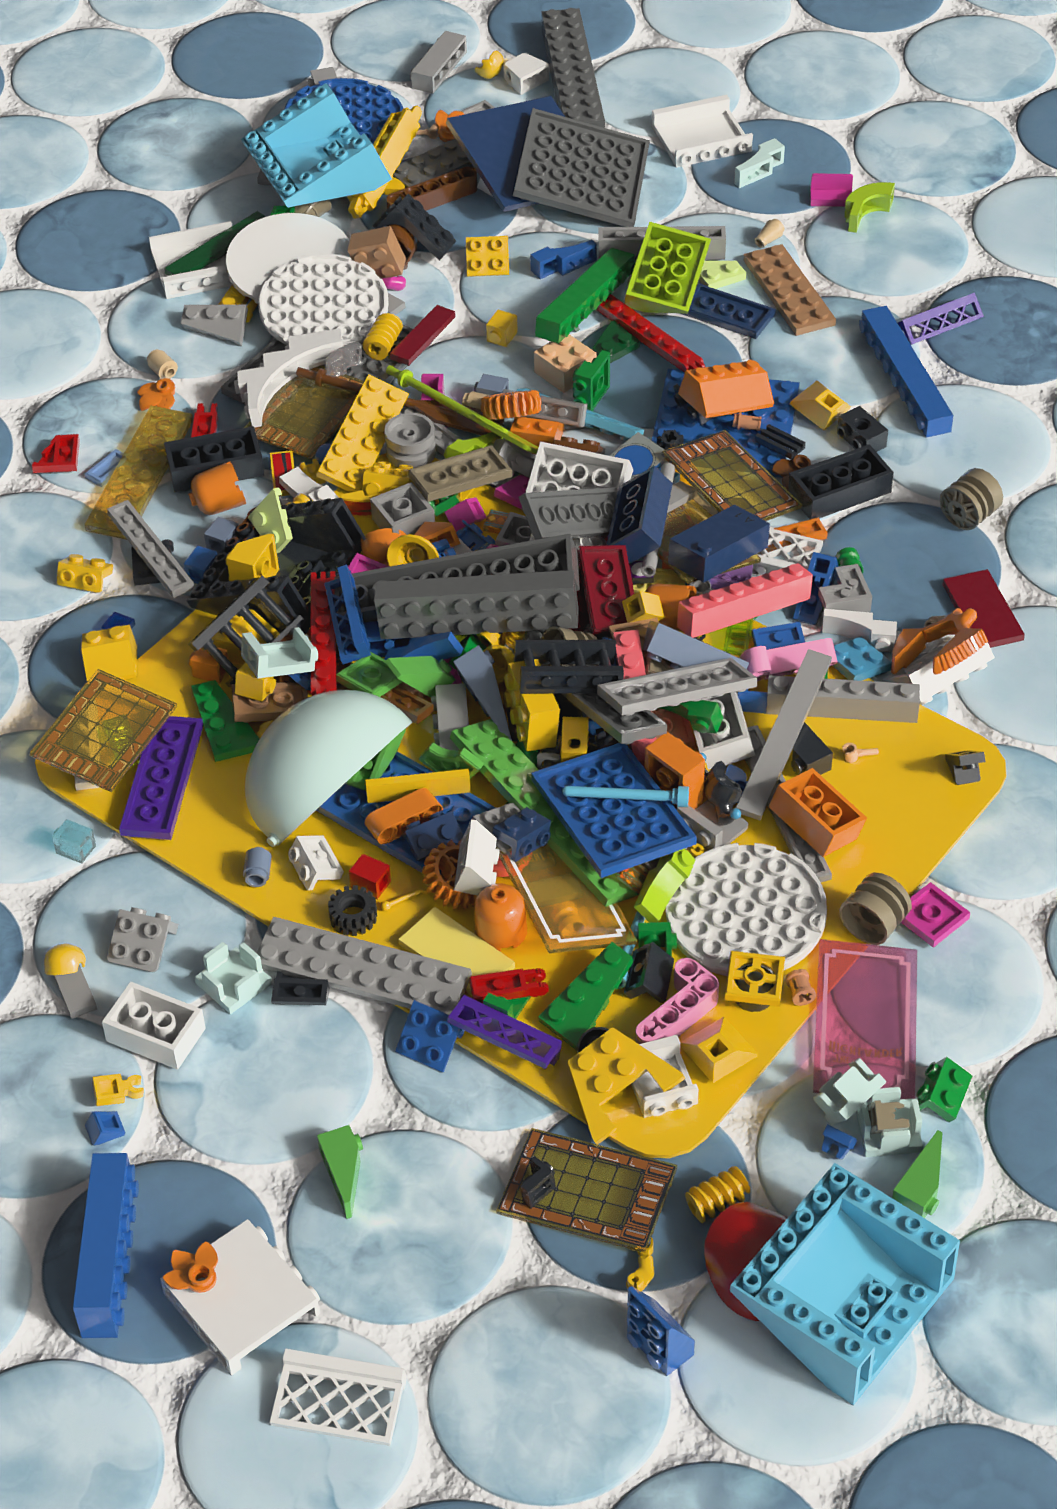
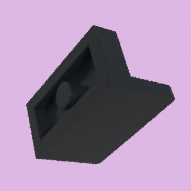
(649, 972)

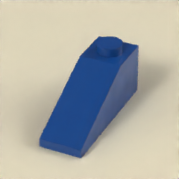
(823, 569)

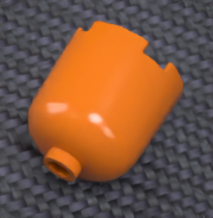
(216, 490)
(670, 596)
(500, 916)

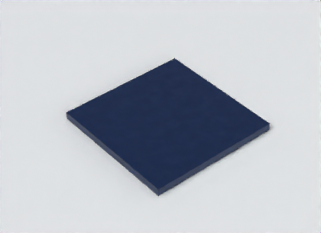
(495, 144)

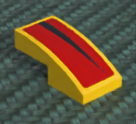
(281, 464)
(359, 503)

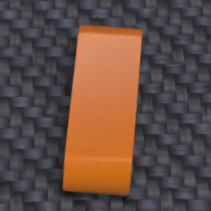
(390, 820)

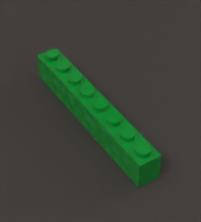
(584, 295)

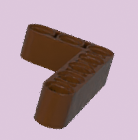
(440, 189)

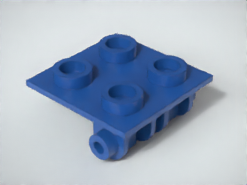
(428, 1036)

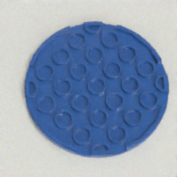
(363, 103)

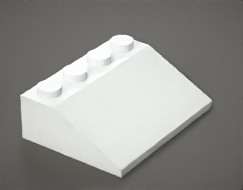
(574, 469)

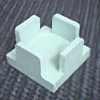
(232, 976)
(848, 1091)
(891, 1142)

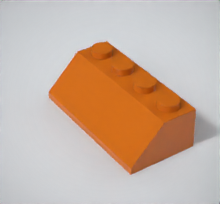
(727, 388)

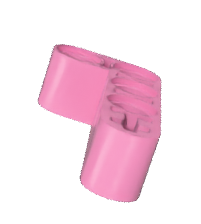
(784, 660)
(695, 998)

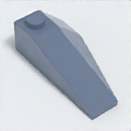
(479, 678)

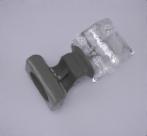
(550, 756)

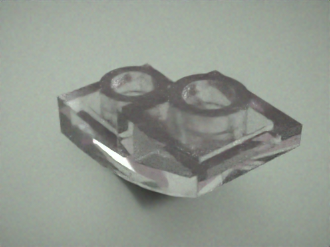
(343, 358)

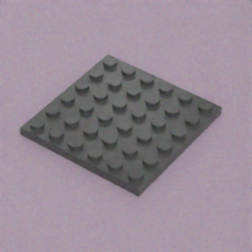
(582, 168)

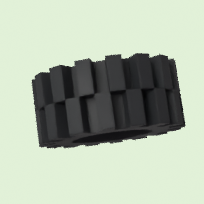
(353, 922)

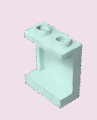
(279, 657)

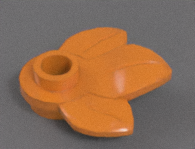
(443, 130)
(157, 394)
(191, 1267)

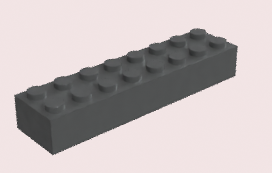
(476, 604)

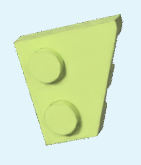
(721, 273)
(271, 519)

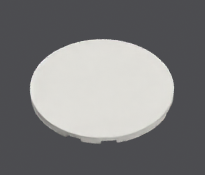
(277, 241)
(322, 295)
(747, 903)

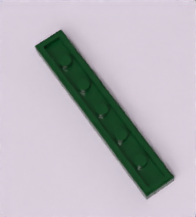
(211, 249)

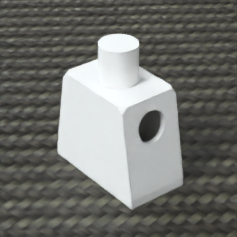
(525, 72)

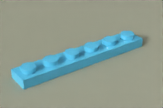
(607, 424)

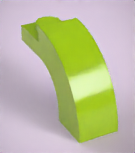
(866, 200)

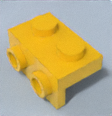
(83, 573)

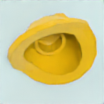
(410, 549)

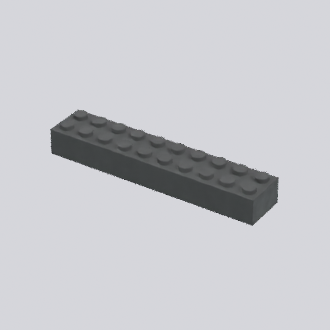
(571, 66)
(538, 555)

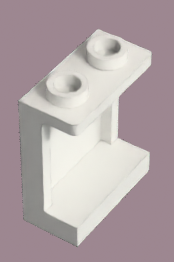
(650, 1095)

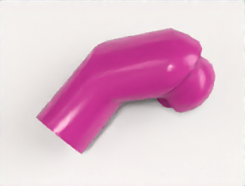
(395, 283)

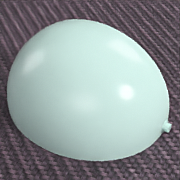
(313, 753)

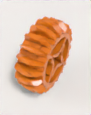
(511, 404)
(446, 860)

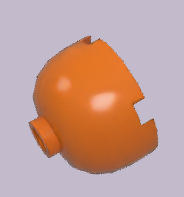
(377, 544)

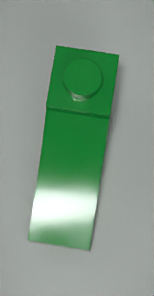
(702, 714)

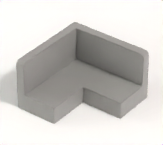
(516, 457)
(849, 594)

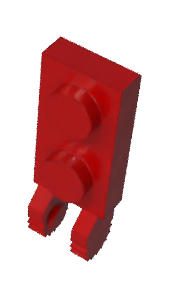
(205, 422)
(509, 984)

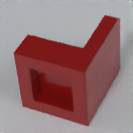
(370, 874)

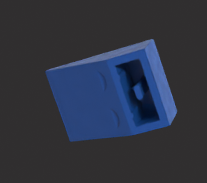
(657, 1333)

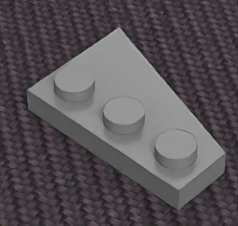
(222, 321)

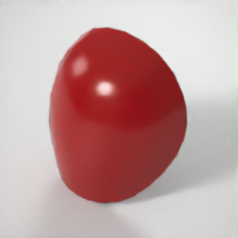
(733, 1243)

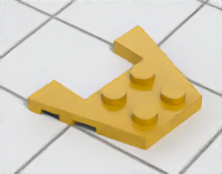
(610, 1067)

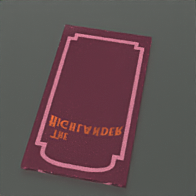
(866, 1012)

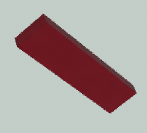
(422, 335)

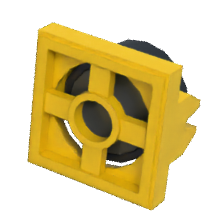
(754, 985)

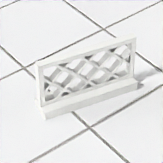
(769, 563)
(345, 1371)

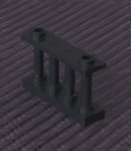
(240, 608)
(566, 678)

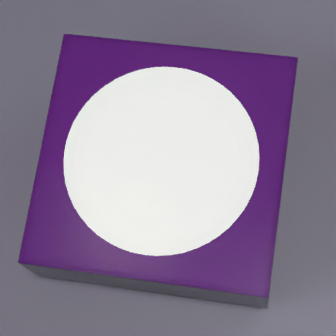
(637, 576)

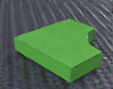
(442, 759)

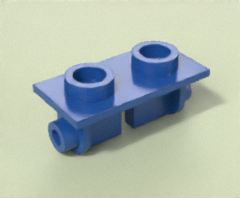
(473, 535)

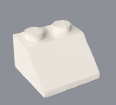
(476, 860)

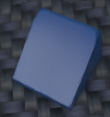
(104, 1127)

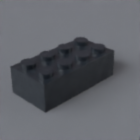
(200, 453)
(841, 482)

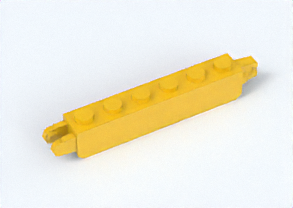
(391, 147)

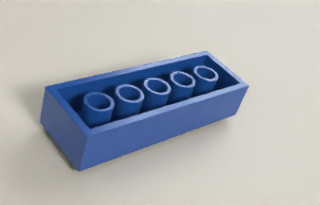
(105, 1246)

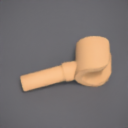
(431, 132)
(852, 753)

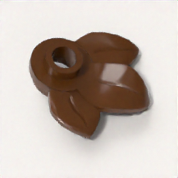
(785, 466)

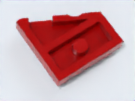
(59, 455)

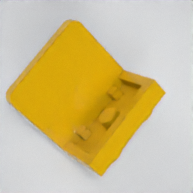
(384, 478)

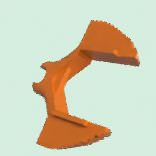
(959, 648)

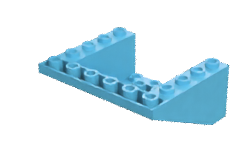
(315, 152)
(847, 1280)

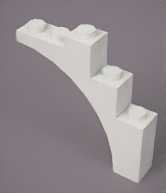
(280, 367)

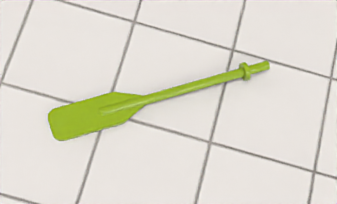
(406, 379)

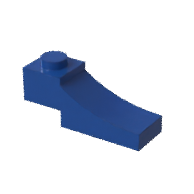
(562, 260)
(438, 646)

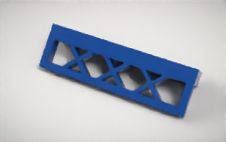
(353, 616)

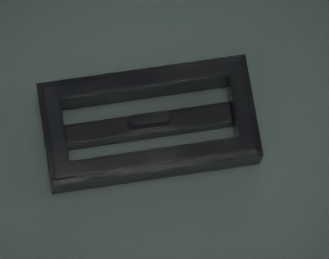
(780, 441)

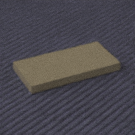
(459, 473)

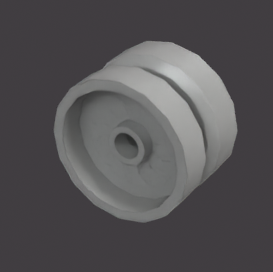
(410, 440)

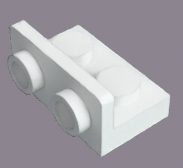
(314, 860)

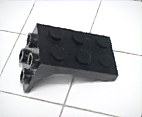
(425, 227)

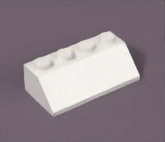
(921, 672)

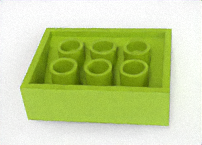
(666, 270)

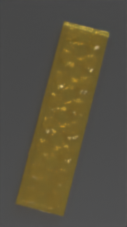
(139, 467)

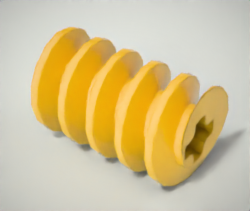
(382, 336)
(717, 1192)

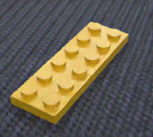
(361, 434)

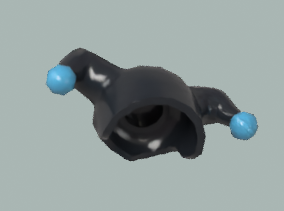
(722, 792)

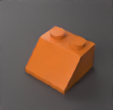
(537, 430)

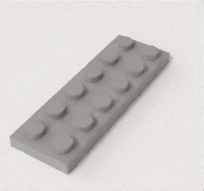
(676, 686)

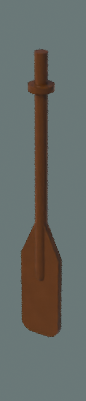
(430, 408)

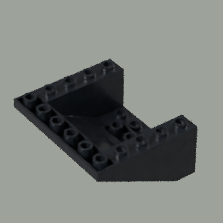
(321, 541)

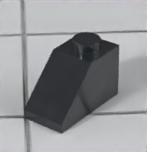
(810, 753)

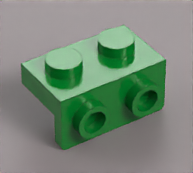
(944, 1088)

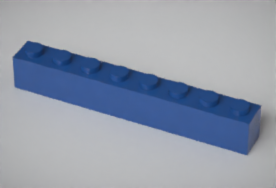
(906, 371)

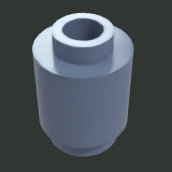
(257, 866)

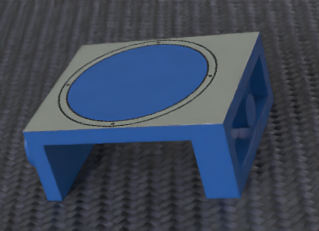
(641, 453)

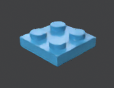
(860, 660)

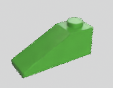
(422, 672)
(377, 765)
(342, 1160)
(921, 1182)

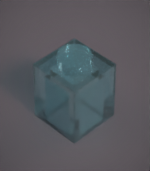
(73, 841)

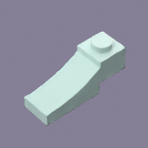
(761, 164)

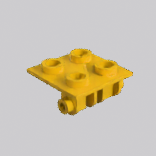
(487, 256)

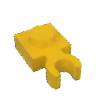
(112, 1089)

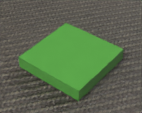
(369, 675)

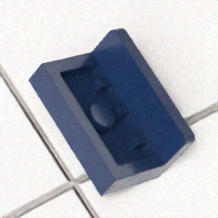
(523, 832)
(429, 835)

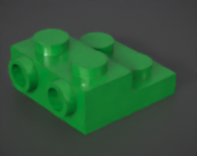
(592, 380)

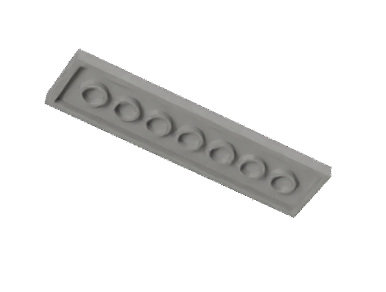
(362, 966)

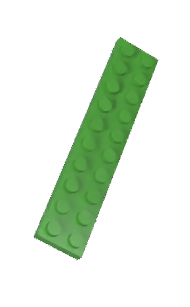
(510, 774)

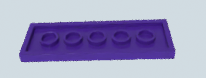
(162, 780)

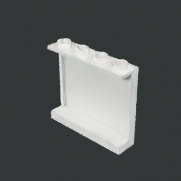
(700, 131)
(174, 245)
(251, 1297)

